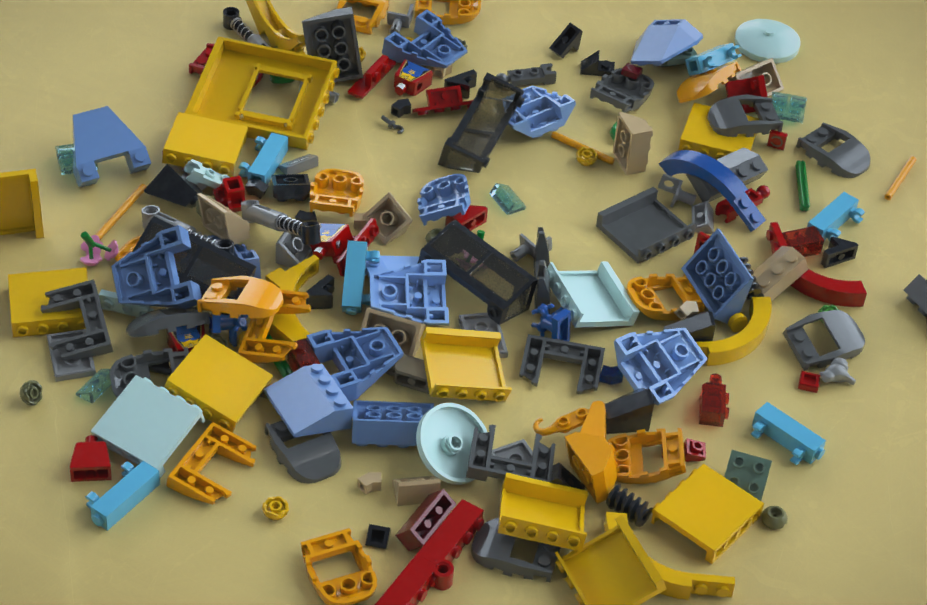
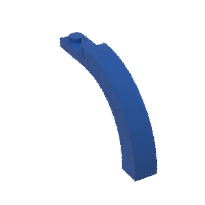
(719, 177)

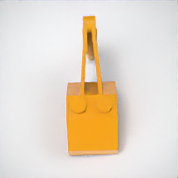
(587, 450)

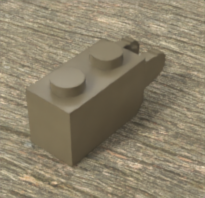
(410, 373)

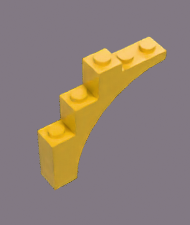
(272, 25)
(287, 326)

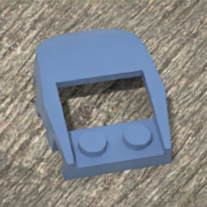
(444, 198)

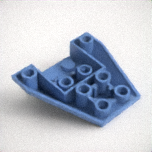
(664, 41)

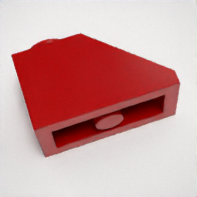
(472, 219)

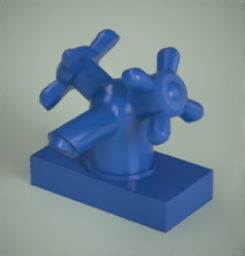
(224, 322)
(557, 323)

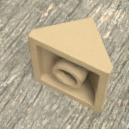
(390, 218)
(415, 490)

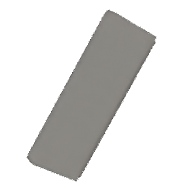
(299, 165)
(703, 217)

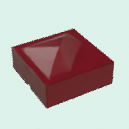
(631, 71)

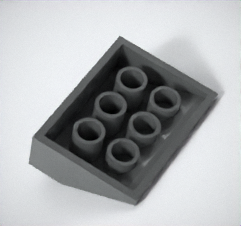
(335, 38)

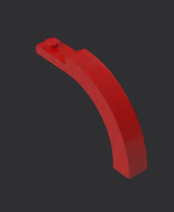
(819, 286)

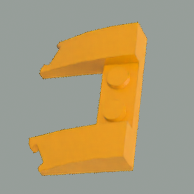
(262, 350)
(215, 439)

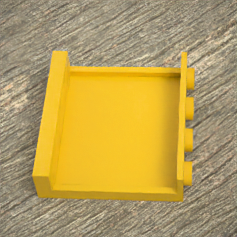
(702, 138)
(206, 141)
(20, 203)
(28, 294)
(463, 364)
(218, 382)
(709, 511)
(542, 512)
(612, 569)

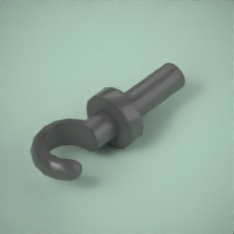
(391, 124)

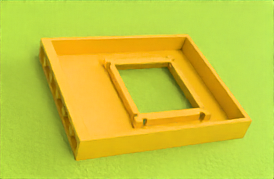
(231, 76)

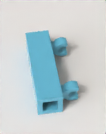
(711, 58)
(270, 156)
(837, 214)
(355, 276)
(788, 433)
(123, 496)

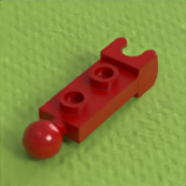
(757, 197)

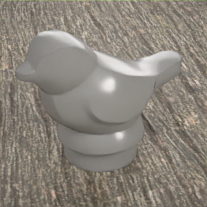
(837, 372)

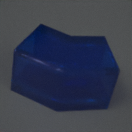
(611, 375)

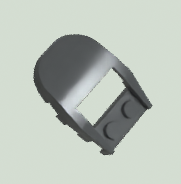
(623, 91)
(730, 119)
(846, 160)
(166, 318)
(841, 328)
(127, 367)
(307, 461)
(494, 551)

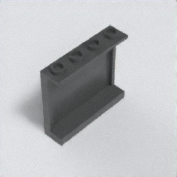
(643, 226)

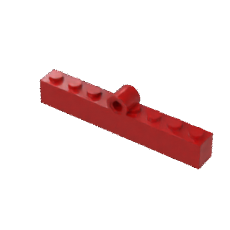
(433, 562)

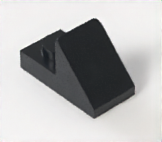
(566, 40)
(593, 66)
(465, 80)
(839, 252)
(321, 294)
(562, 476)

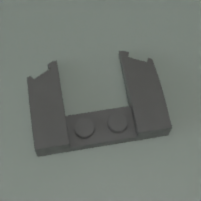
(541, 263)
(97, 338)
(542, 347)
(484, 464)

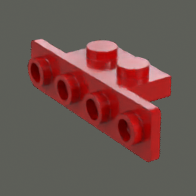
(372, 77)
(443, 98)
(367, 235)

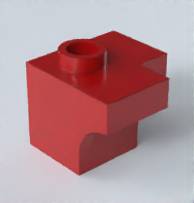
(230, 193)

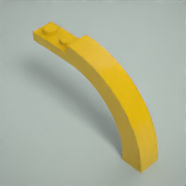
(745, 341)
(680, 583)

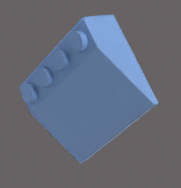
(719, 277)
(310, 402)
(387, 422)

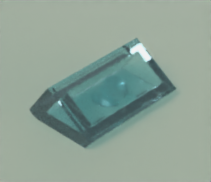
(507, 199)
(95, 386)

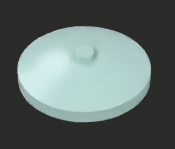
(767, 39)
(446, 441)

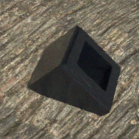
(378, 536)

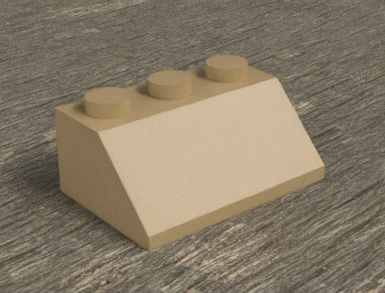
(765, 68)
(632, 143)
(222, 220)
(779, 271)
(405, 331)

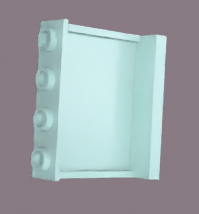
(593, 297)
(147, 423)

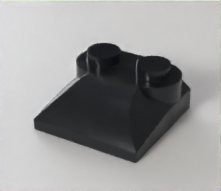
(290, 187)

